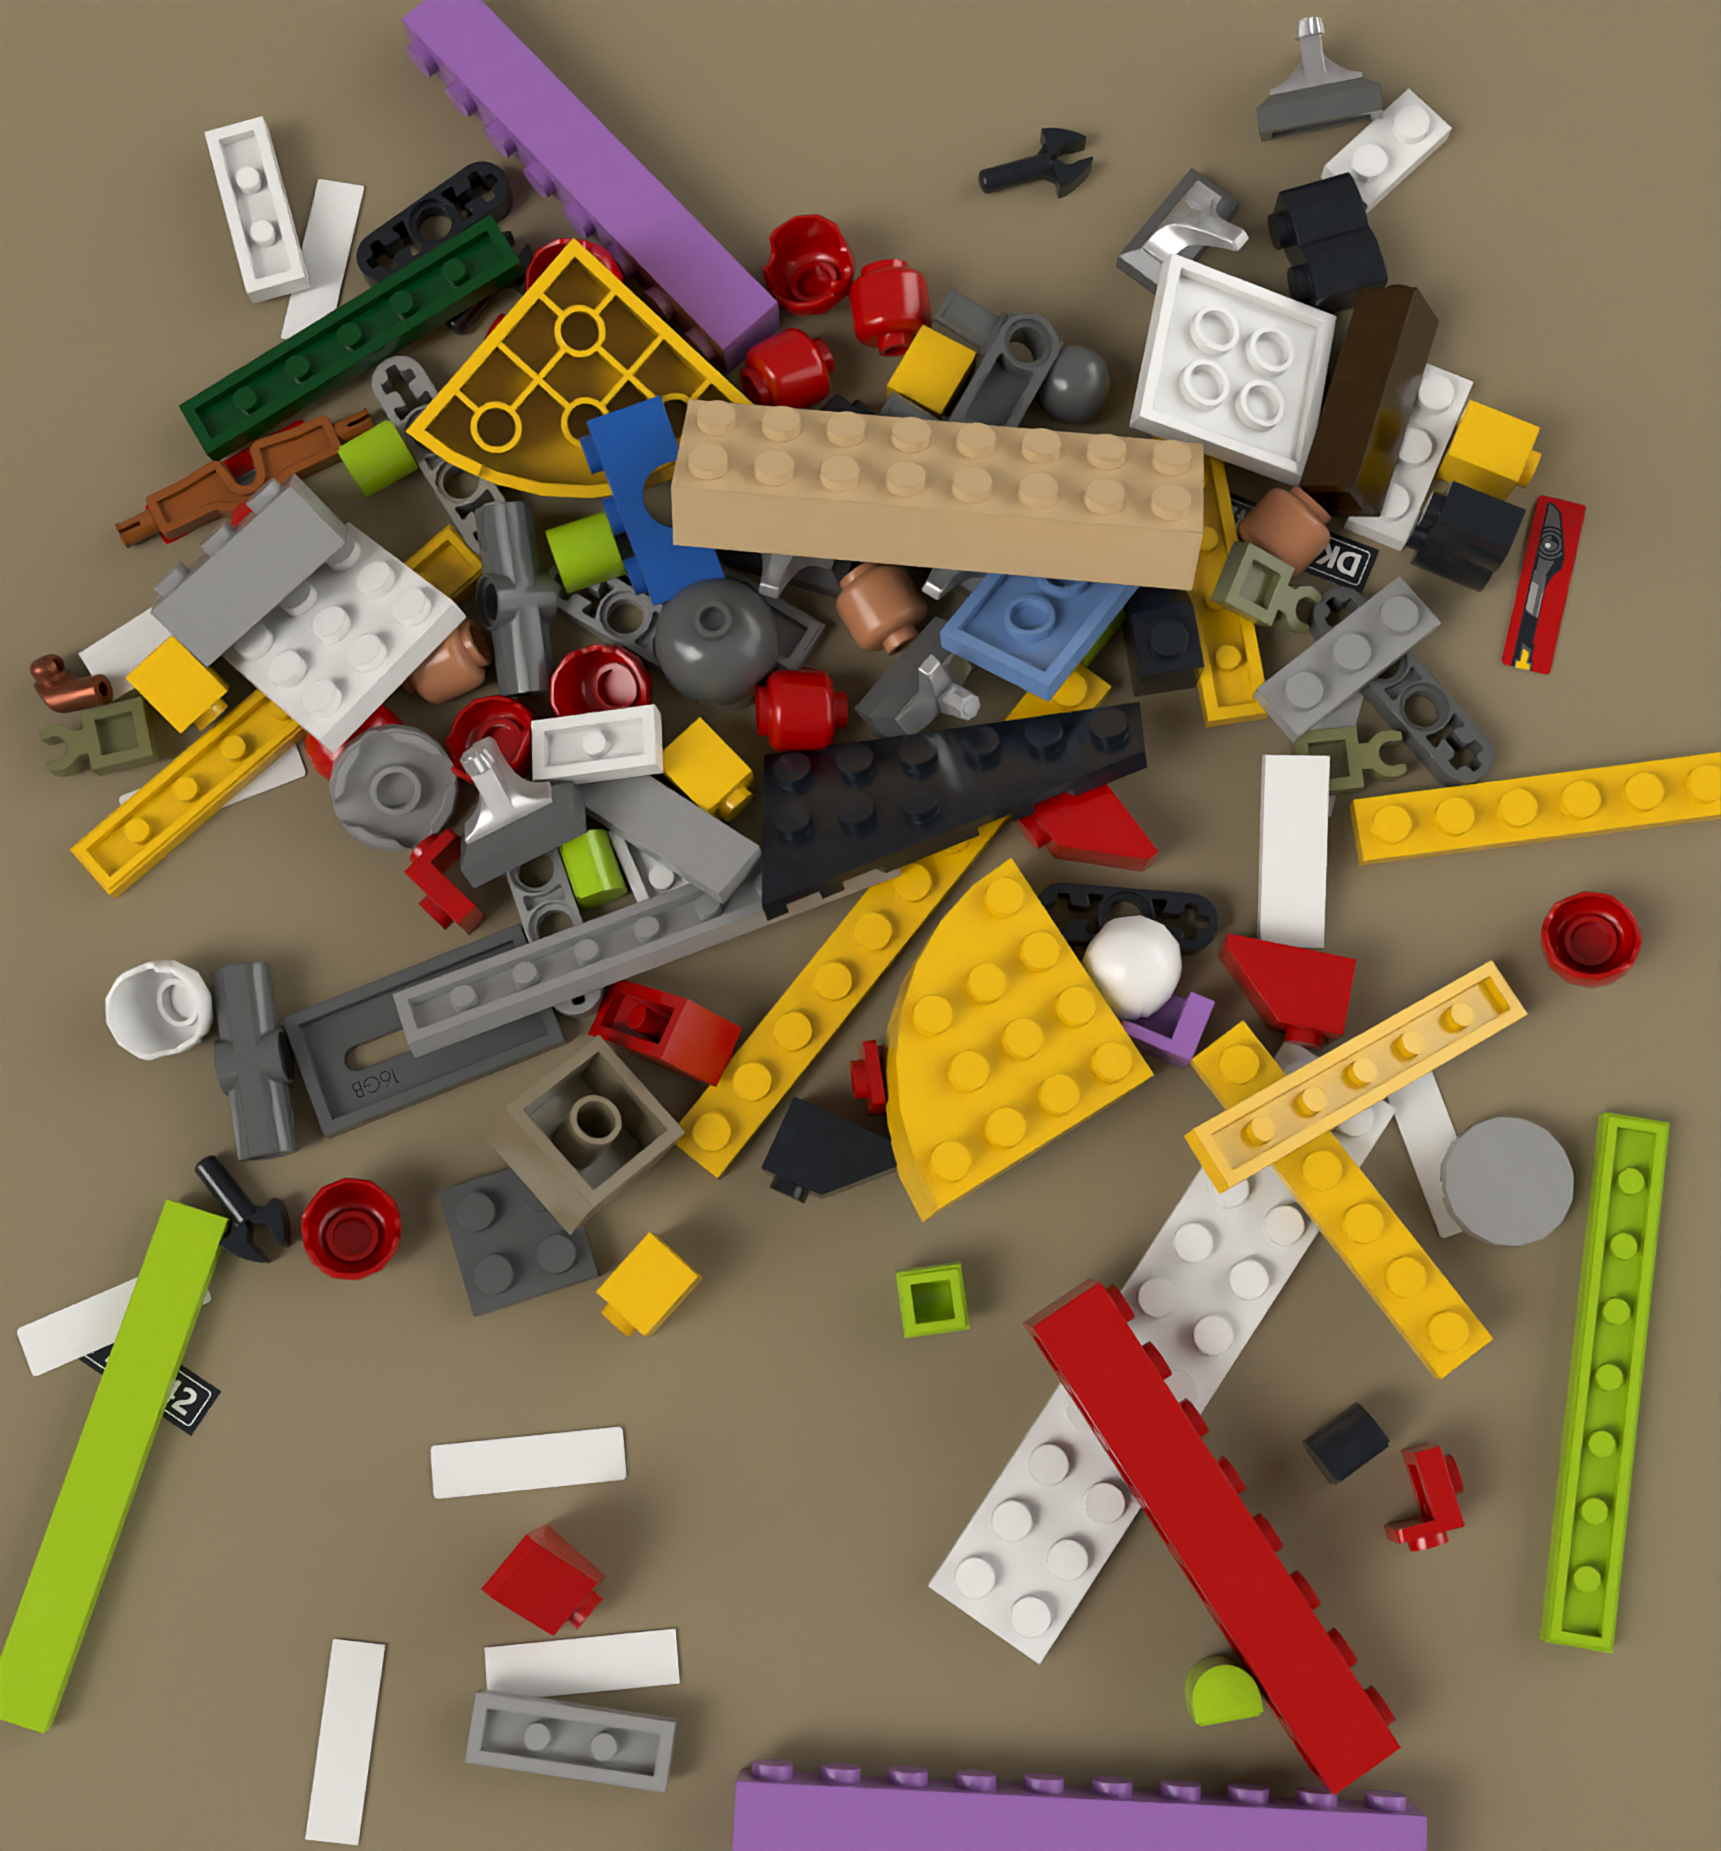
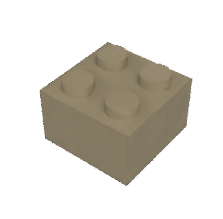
(583, 1134)

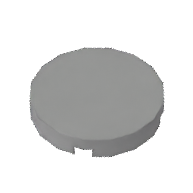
(393, 787)
(1506, 1182)

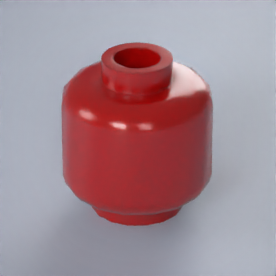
(889, 306)
(788, 370)
(799, 710)

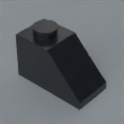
(1161, 641)
(824, 1154)

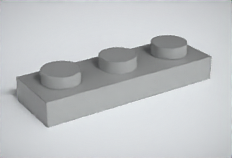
(1346, 659)
(571, 1740)

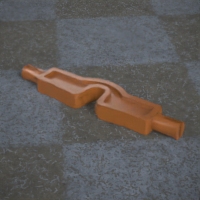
(214, 489)

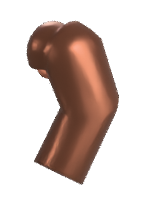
(63, 690)

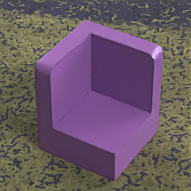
(1173, 1030)

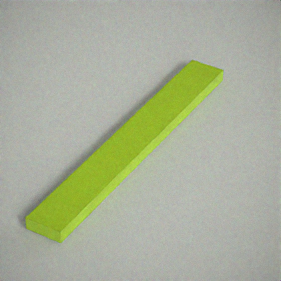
(1604, 1383)
(108, 1464)

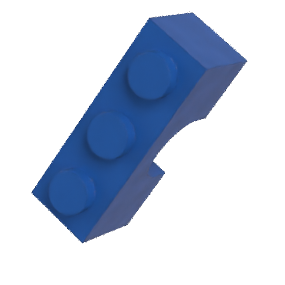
(628, 449)

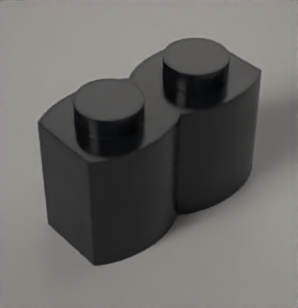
(1327, 243)
(1464, 535)

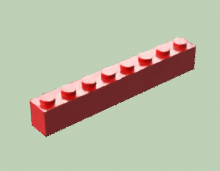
(1212, 1534)

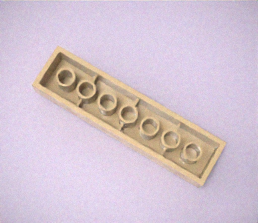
(939, 494)

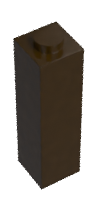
(1370, 401)

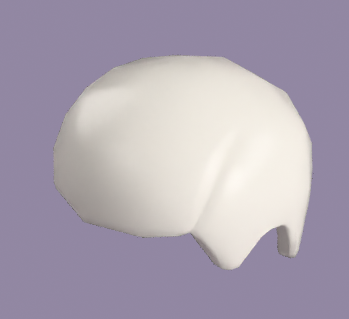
(1134, 966)
(159, 1009)

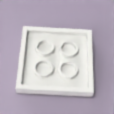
(1233, 370)
(344, 639)

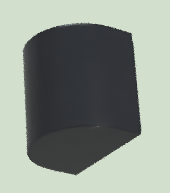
(1345, 1443)

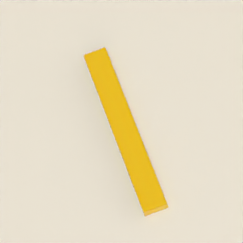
(231, 754)

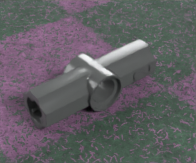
(515, 598)
(254, 1061)

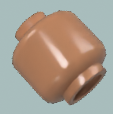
(1287, 527)
(881, 607)
(453, 666)

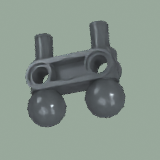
(1068, 380)

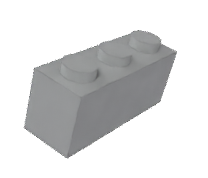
(247, 568)

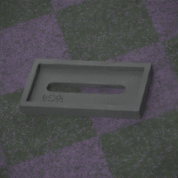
(333, 1028)

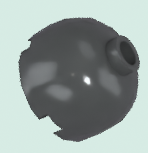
(717, 640)

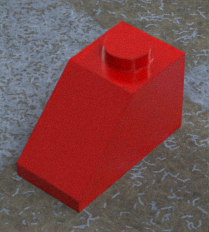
(1089, 830)
(1292, 987)
(666, 1031)
(547, 1582)

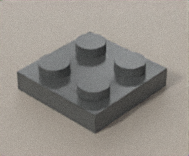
(512, 1243)

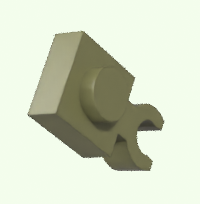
(1259, 589)
(111, 738)
(1349, 758)

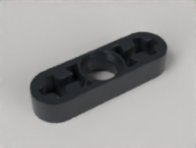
(439, 201)
(1173, 903)

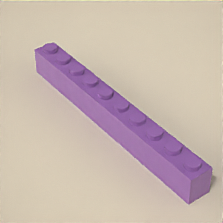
(976, 1813)

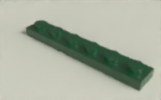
(352, 339)

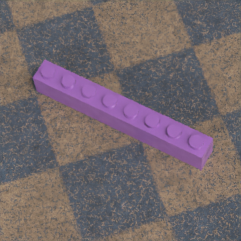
(593, 177)

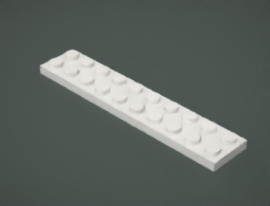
(1198, 1302)

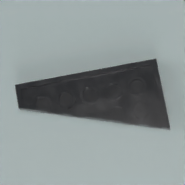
(924, 792)

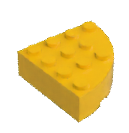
(552, 363)
(996, 1045)

